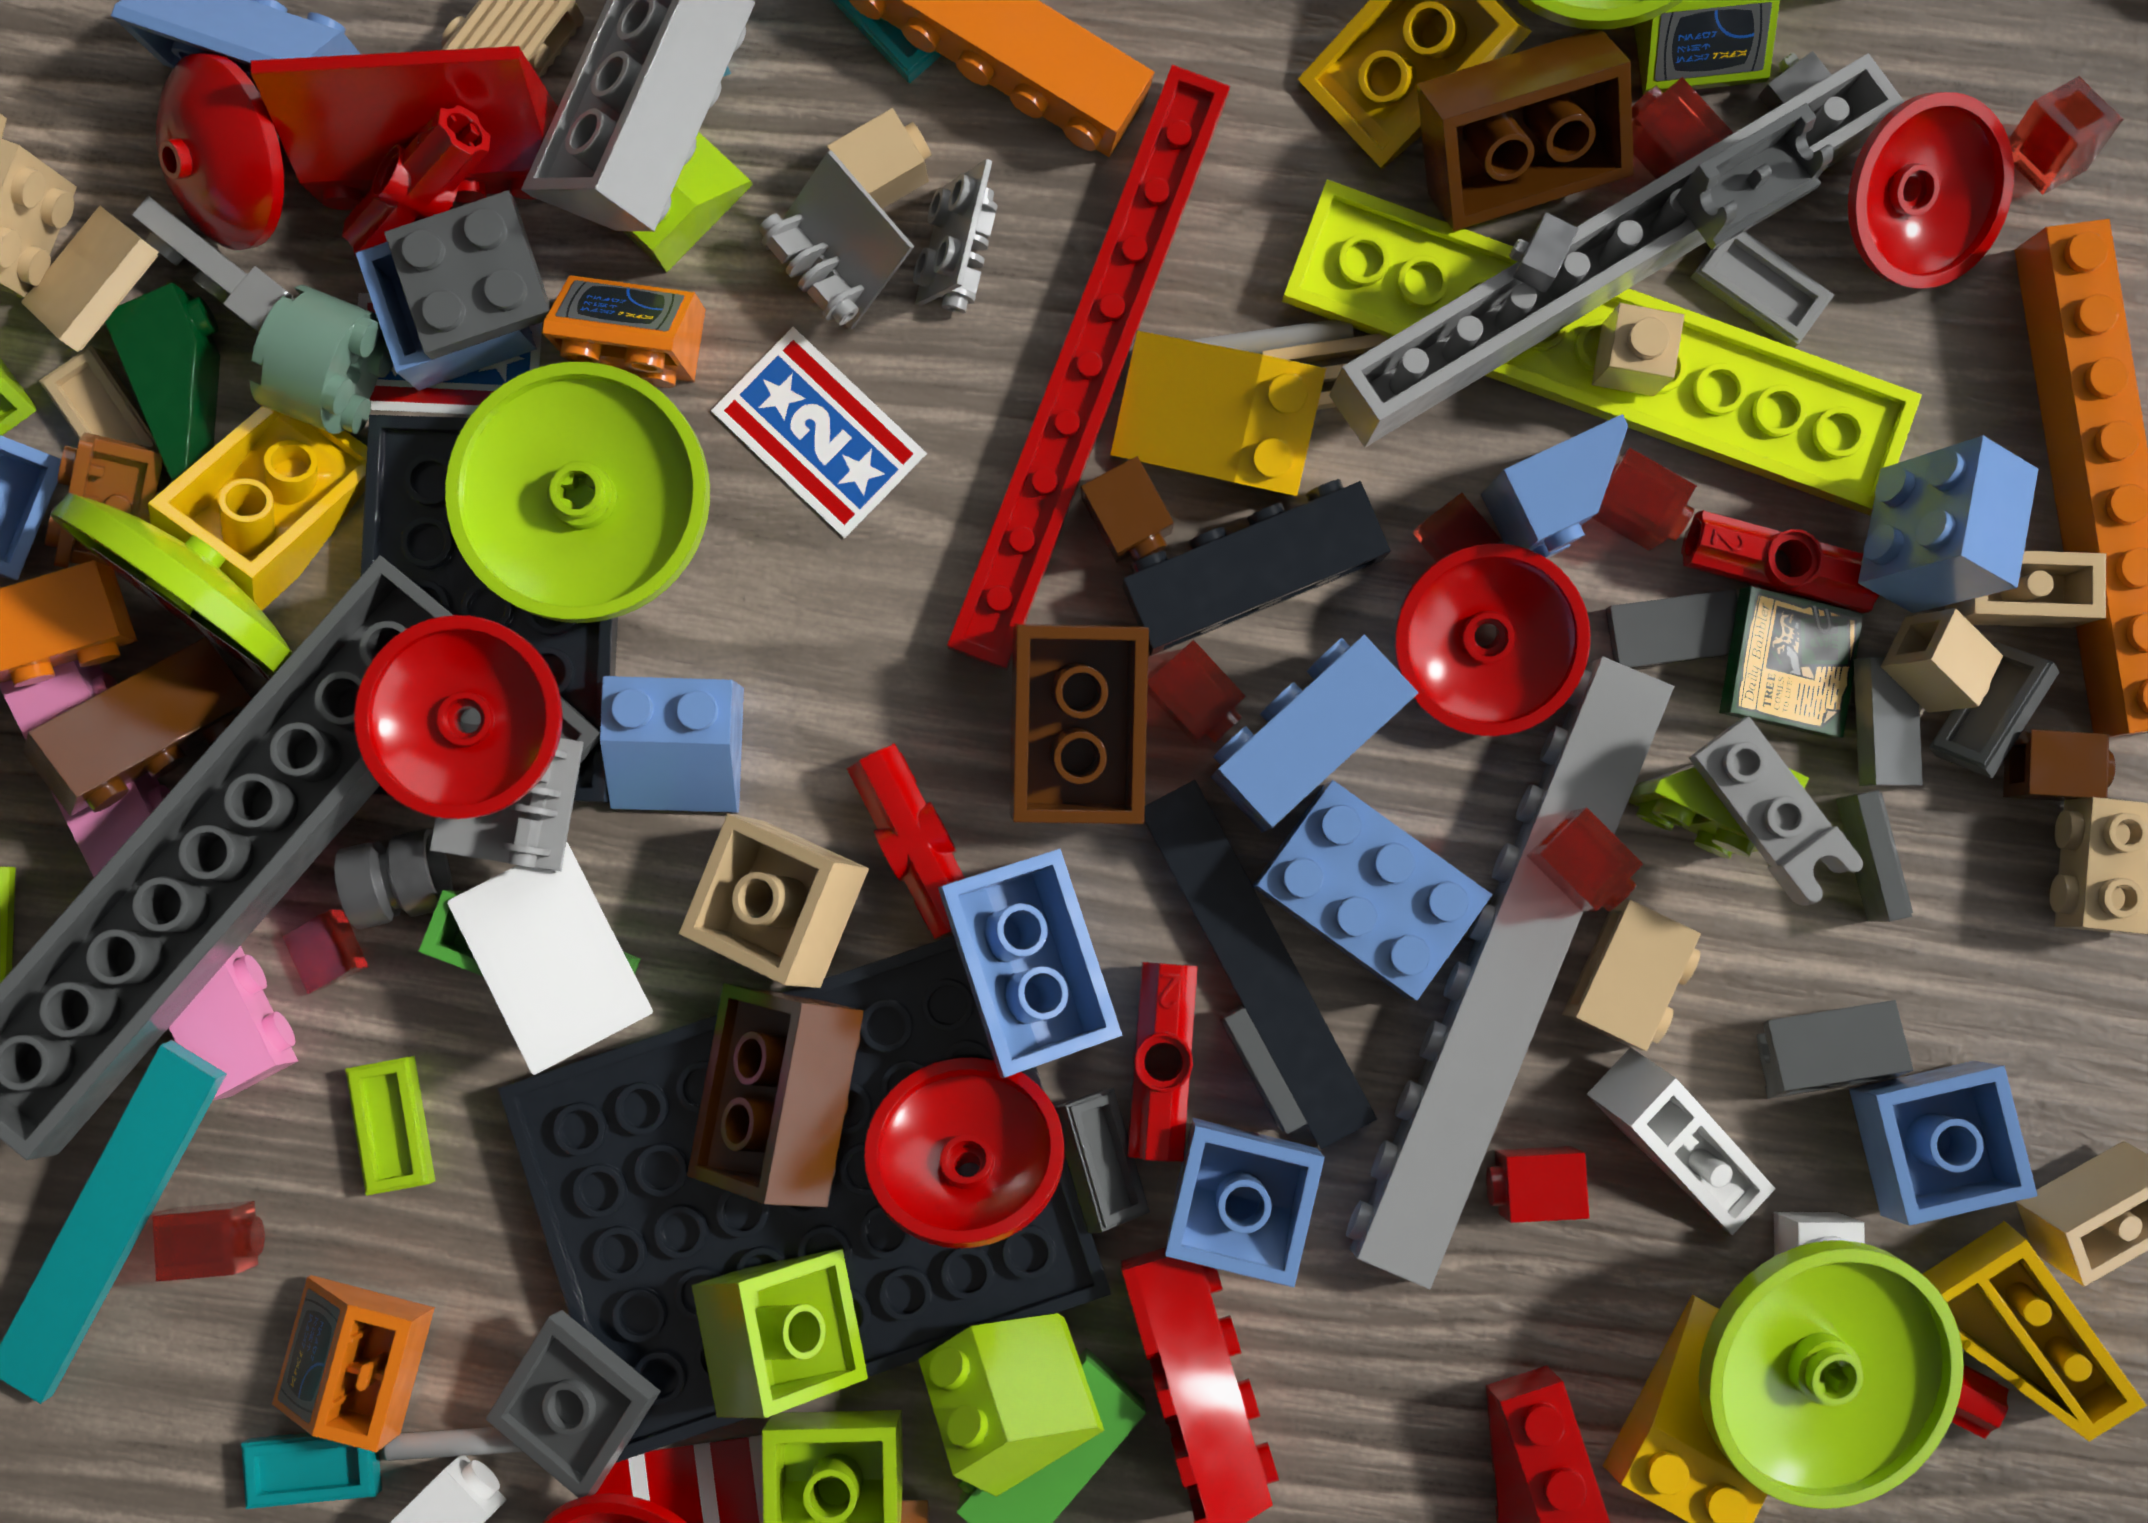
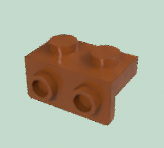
(109, 473)

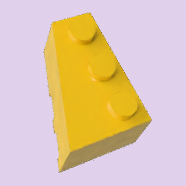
(2032, 1333)

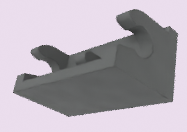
(1754, 178)
(1833, 1049)

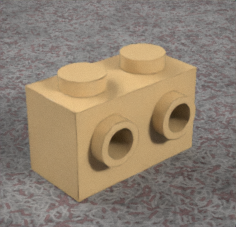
(2102, 866)

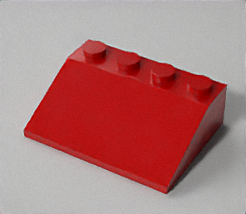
(351, 109)

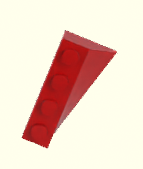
(1199, 1388)
(1540, 1453)

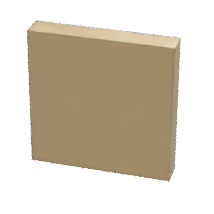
(90, 279)

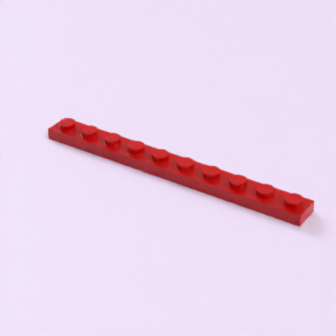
(1089, 367)

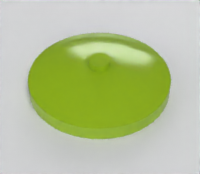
(577, 492)
(179, 573)
(1831, 1374)

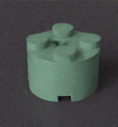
(320, 360)

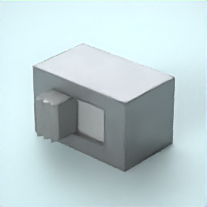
(1795, 79)
(1544, 253)

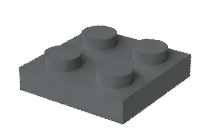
(469, 275)
(572, 1405)

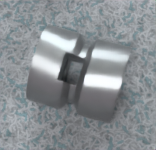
(381, 881)

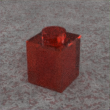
(1673, 127)
(2062, 134)
(1645, 501)
(1196, 694)
(1587, 862)
(207, 1240)

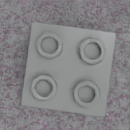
(962, 222)
(837, 243)
(527, 832)

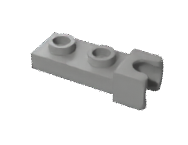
(245, 294)
(1773, 810)

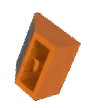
(628, 327)
(352, 1363)

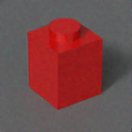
(1539, 1184)

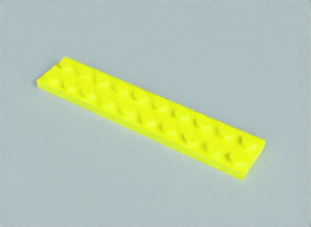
(1730, 391)

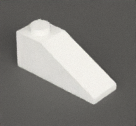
(1681, 1139)

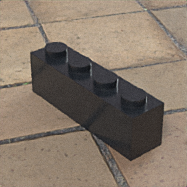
(1256, 566)

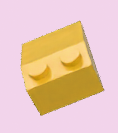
(1391, 45)
(1218, 412)
(265, 499)
(1666, 1442)

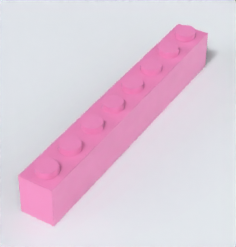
(231, 1016)

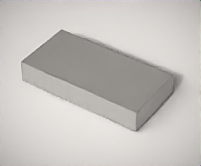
(1763, 288)

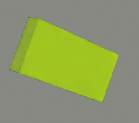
(390, 1125)

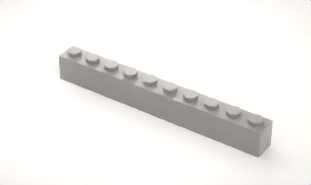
(1604, 260)
(1504, 982)

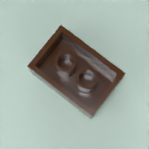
(1527, 128)
(1078, 723)

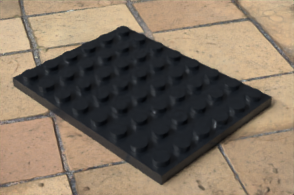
(633, 1233)

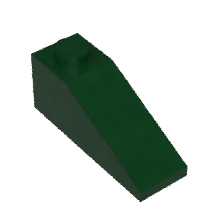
(172, 369)

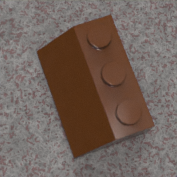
(775, 1096)

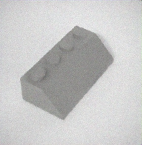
(636, 109)

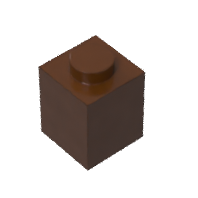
(1128, 511)
(2058, 766)

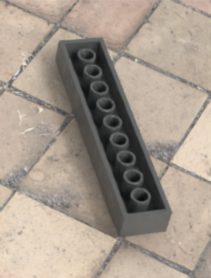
(195, 875)

